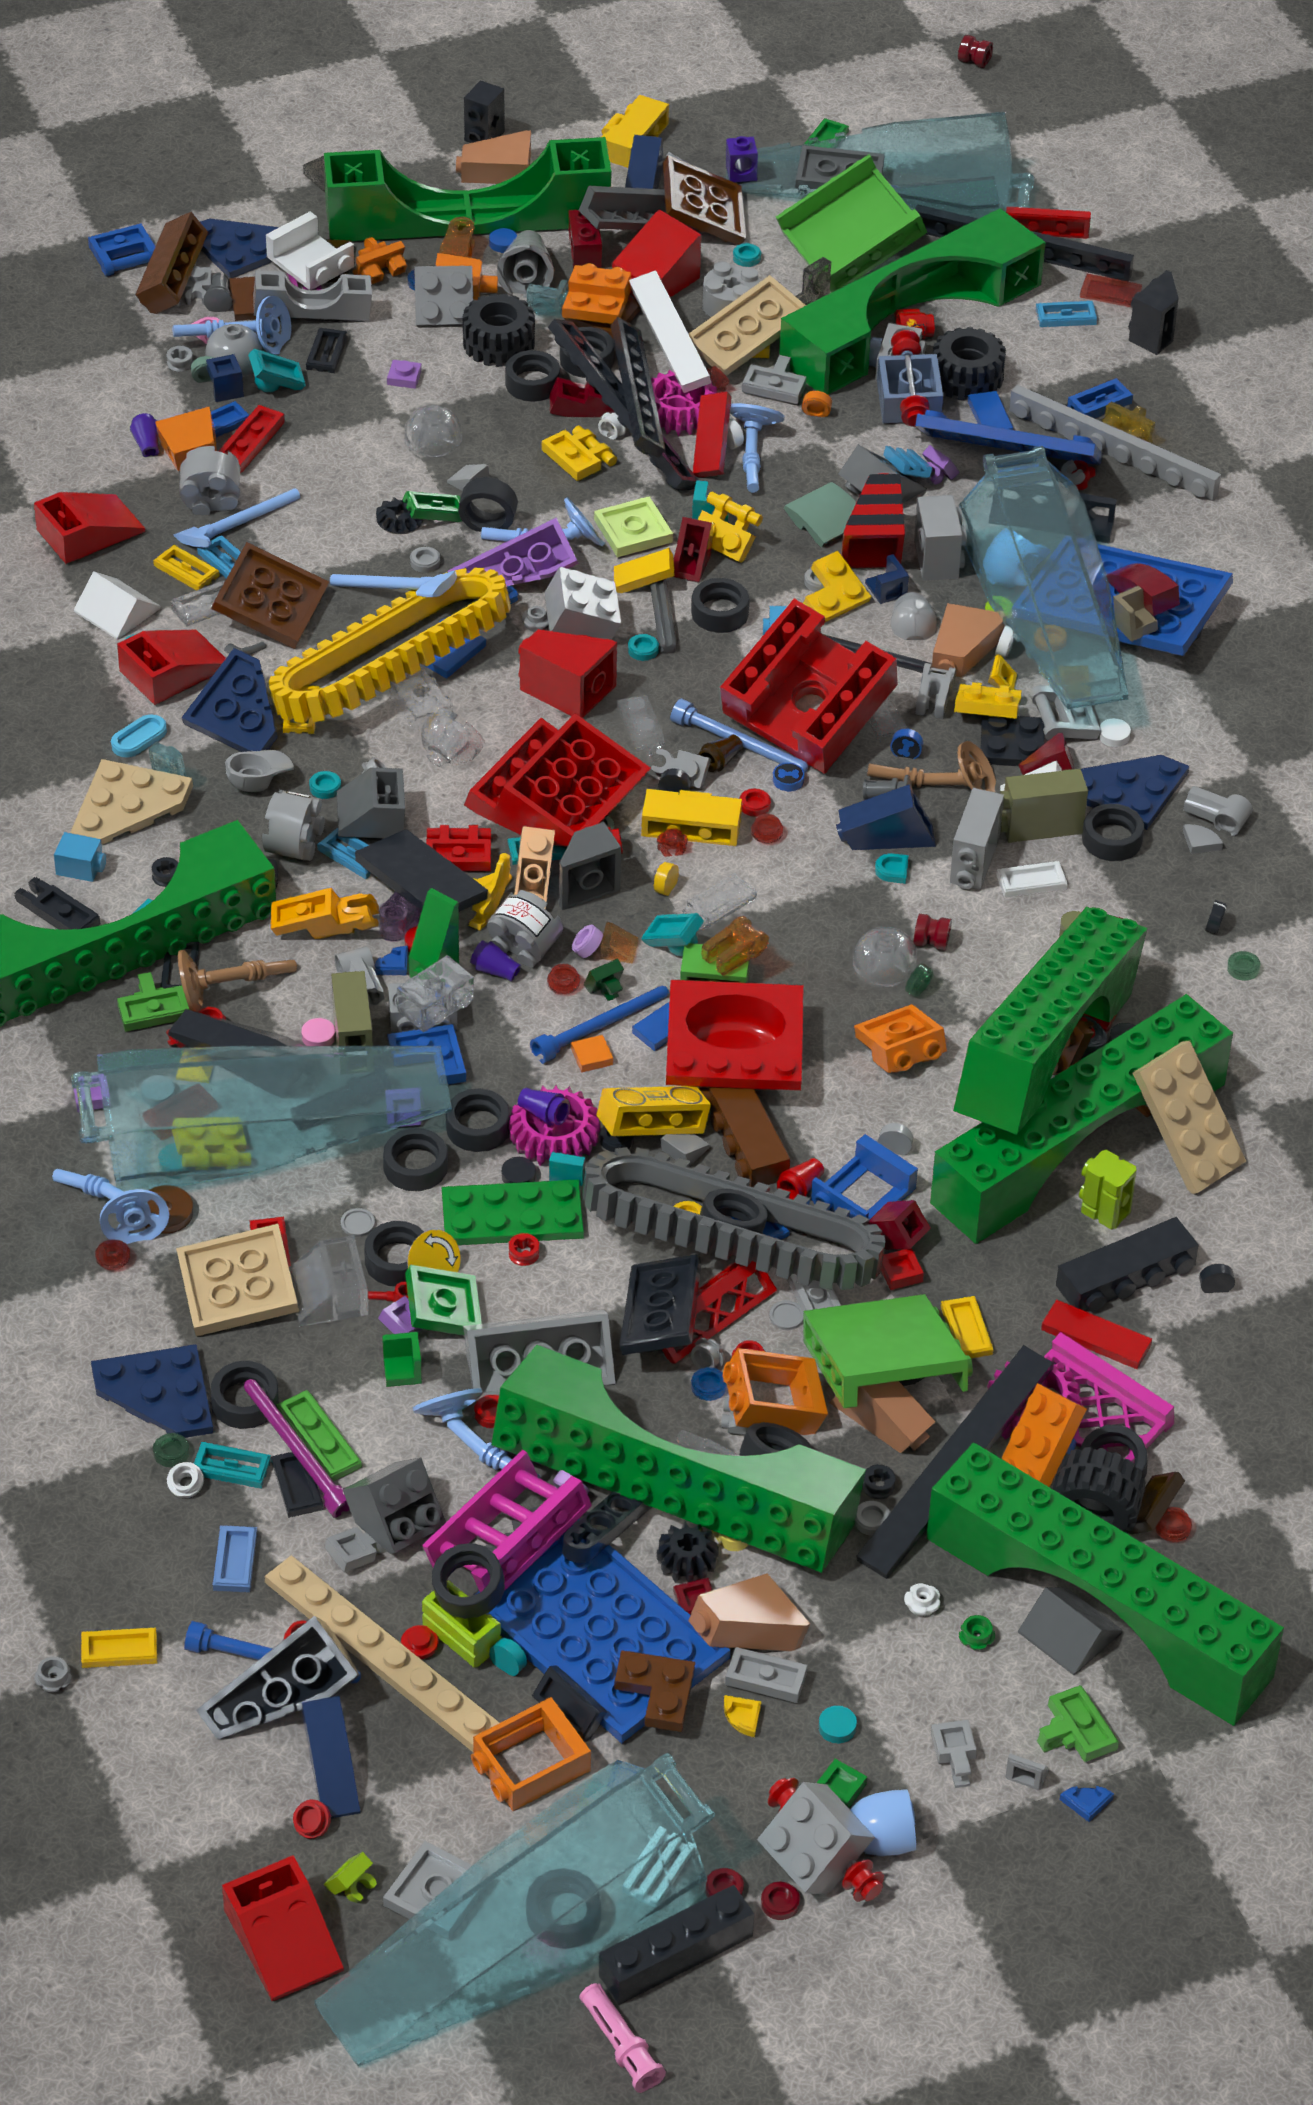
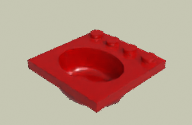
(735, 1035)

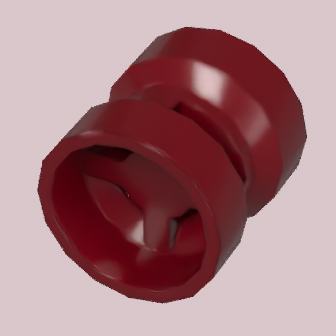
(975, 51)
(932, 931)

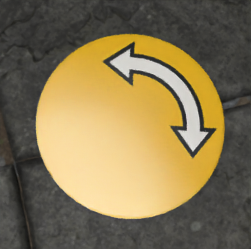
(435, 1250)

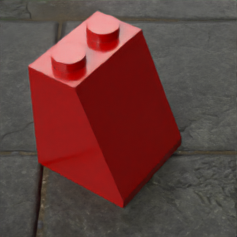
(664, 247)
(568, 670)

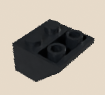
(1154, 314)

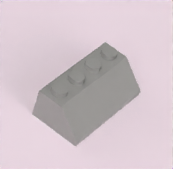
(500, 1347)

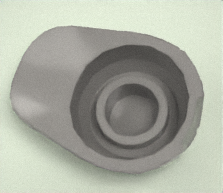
(913, 617)
(255, 769)

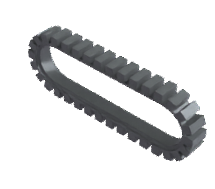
(728, 1238)

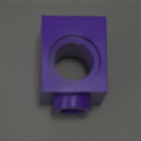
(741, 159)

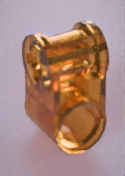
(459, 238)

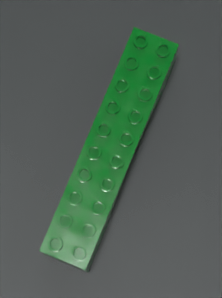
(377, 201)
(979, 262)
(215, 890)
(1020, 1044)
(995, 1175)
(778, 1501)
(1199, 1635)

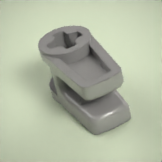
(938, 683)

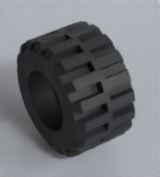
(498, 328)
(970, 362)
(1102, 1485)

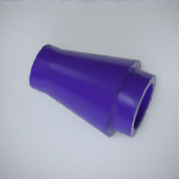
(145, 434)
(494, 961)
(547, 1106)

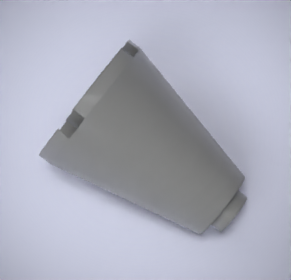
(525, 263)

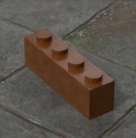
(171, 263)
(747, 1134)

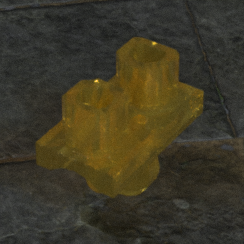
(1130, 421)

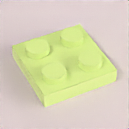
(633, 526)

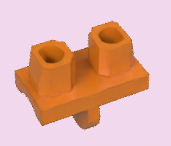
(378, 256)

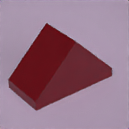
(693, 549)
(1053, 750)

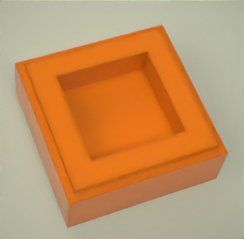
(592, 1053)

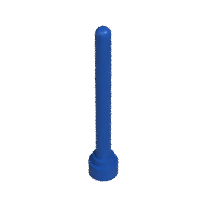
(551, 1045)
(202, 1638)

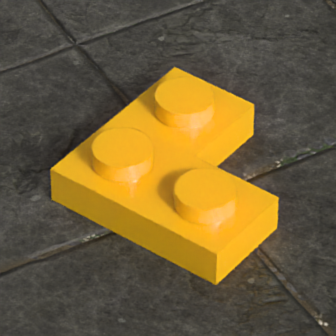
(842, 587)

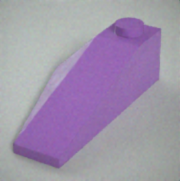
(527, 556)

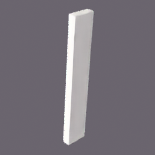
(670, 331)

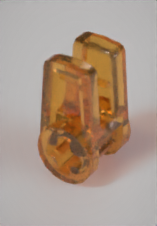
(734, 945)

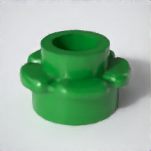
(980, 1625)

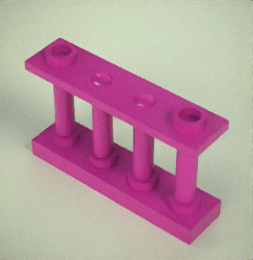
(531, 1538)

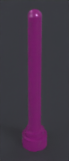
(333, 1494)

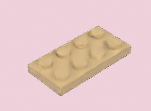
(744, 325)
(1189, 1117)

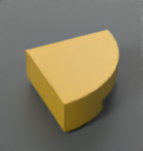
(742, 1713)

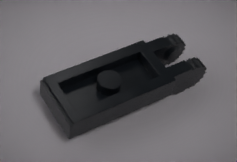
(56, 906)

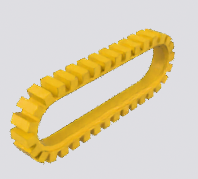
(407, 657)

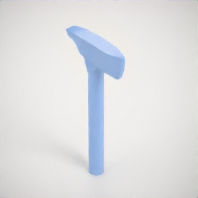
(201, 536)
(425, 586)

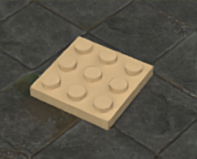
(237, 1280)

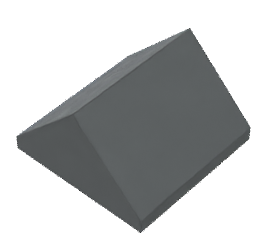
(1067, 1628)

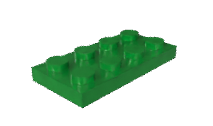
(503, 1210)

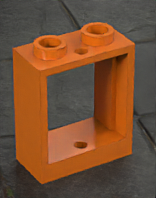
(775, 1368)
(541, 1717)

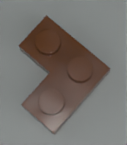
(662, 1678)

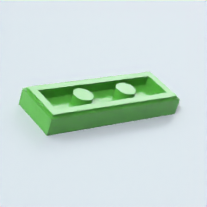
(319, 1435)

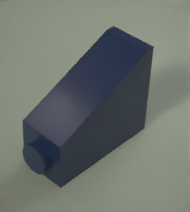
(645, 162)
(886, 822)

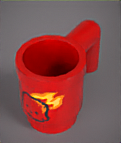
(916, 319)

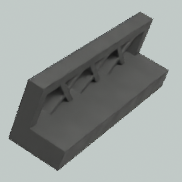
(621, 206)

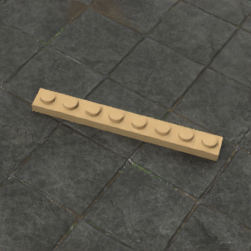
(381, 1651)

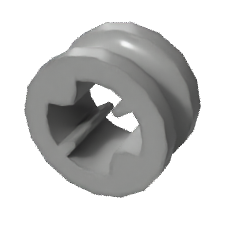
(179, 358)

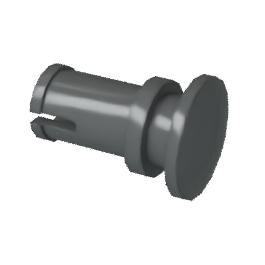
(218, 295)
(877, 787)

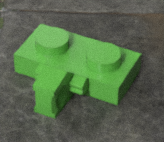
(151, 1005)
(1077, 1725)

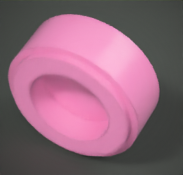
(318, 1032)

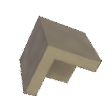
(1131, 615)

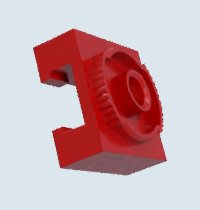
(801, 661)

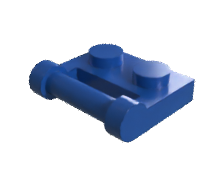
(119, 244)

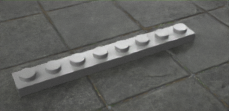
(1115, 443)

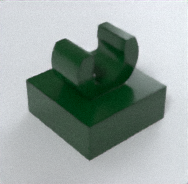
(605, 979)

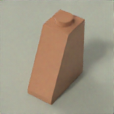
(495, 158)
(965, 637)
(890, 1415)
(749, 1617)

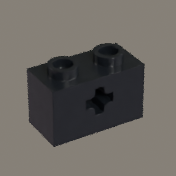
(484, 112)

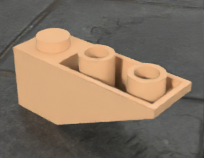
(534, 861)

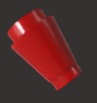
(800, 1177)

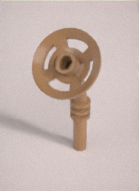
(969, 774)
(197, 980)

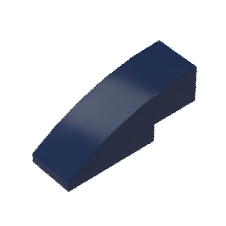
(330, 1756)

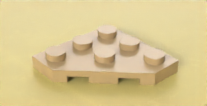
(128, 800)

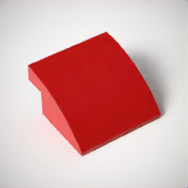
(557, 780)

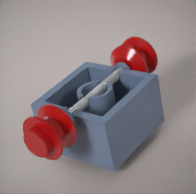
(908, 381)

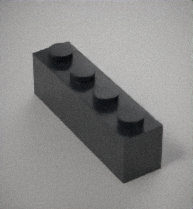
(1127, 1265)
(676, 1944)

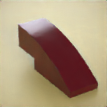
(576, 400)
(1158, 589)

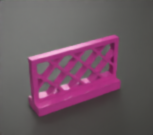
(1115, 1388)

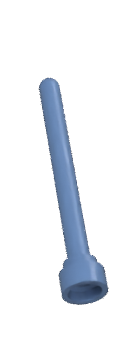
(685, 713)

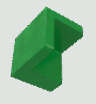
(402, 1359)

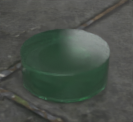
(1243, 965)
(919, 980)
(170, 1449)

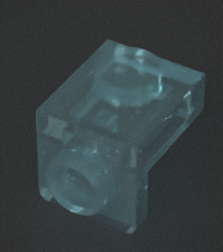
(546, 299)
(166, 759)

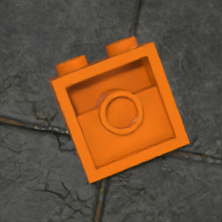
(596, 293)
(902, 1038)

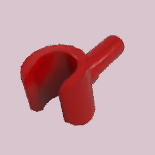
(393, 1296)

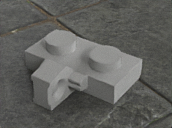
(775, 382)

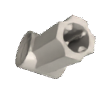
(1224, 812)
(361, 960)

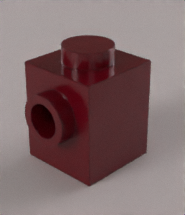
(901, 1224)

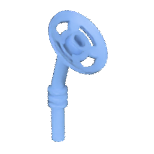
(262, 325)
(754, 419)
(576, 528)
(129, 1206)
(450, 1410)

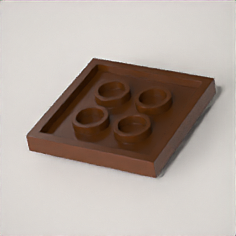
(704, 200)
(270, 595)

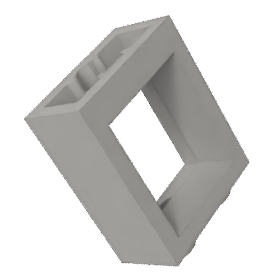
(976, 839)

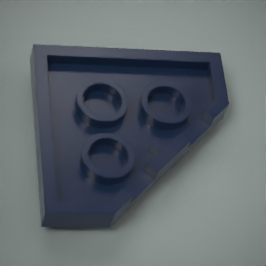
(236, 245)
(235, 706)
(1136, 783)
(158, 1388)

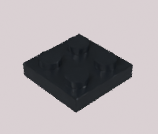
(1010, 739)

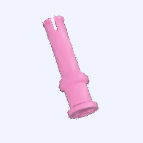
(630, 2050)

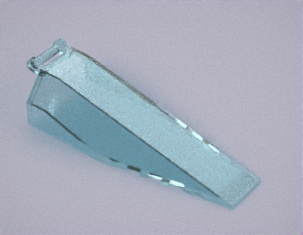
(931, 162)
(1046, 575)
(250, 1108)
(529, 1911)

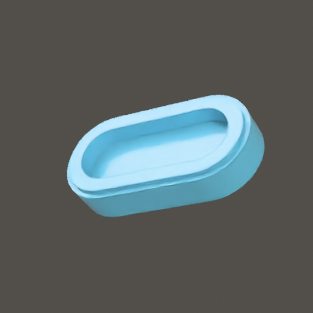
(138, 735)

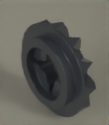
(387, 518)

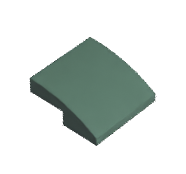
(822, 513)

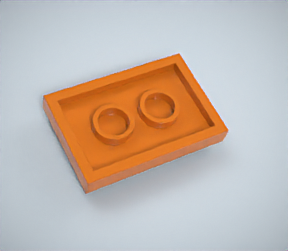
(1043, 1434)

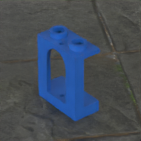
(868, 1157)

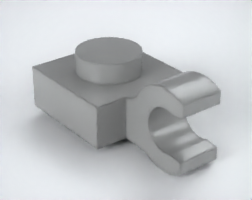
(956, 1745)

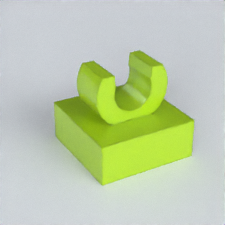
(349, 1874)

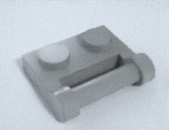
(1075, 722)

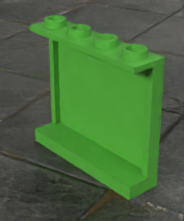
(851, 222)
(882, 1344)

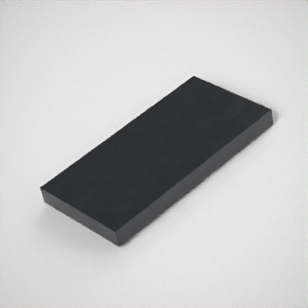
(415, 868)
(661, 1304)

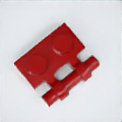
(463, 847)

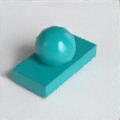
(275, 371)
(673, 931)

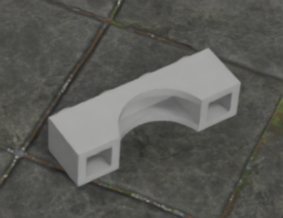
(343, 300)

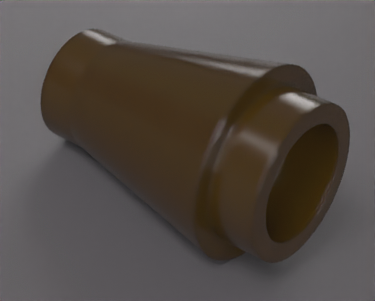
(721, 751)

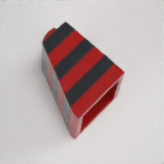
(875, 524)

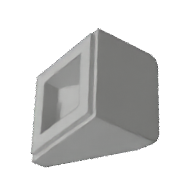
(468, 474)
(684, 1146)
(1026, 1772)

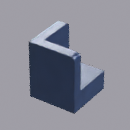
(226, 377)
(891, 584)

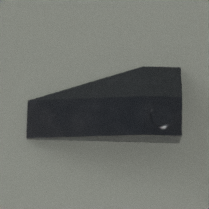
(208, 1031)
(299, 1669)

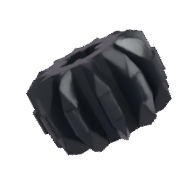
(687, 1552)

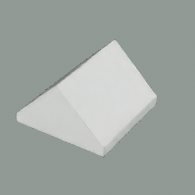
(113, 605)

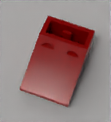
(84, 523)
(167, 661)
(281, 1928)

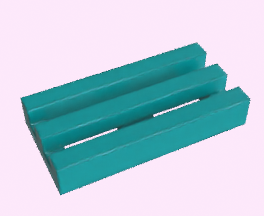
(229, 1469)

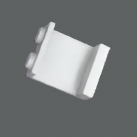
(307, 255)

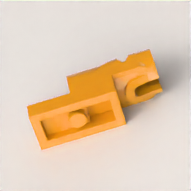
(324, 914)

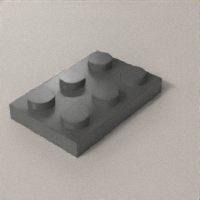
(821, 164)

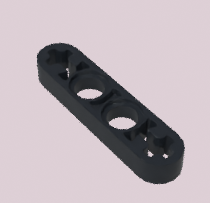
(603, 1514)

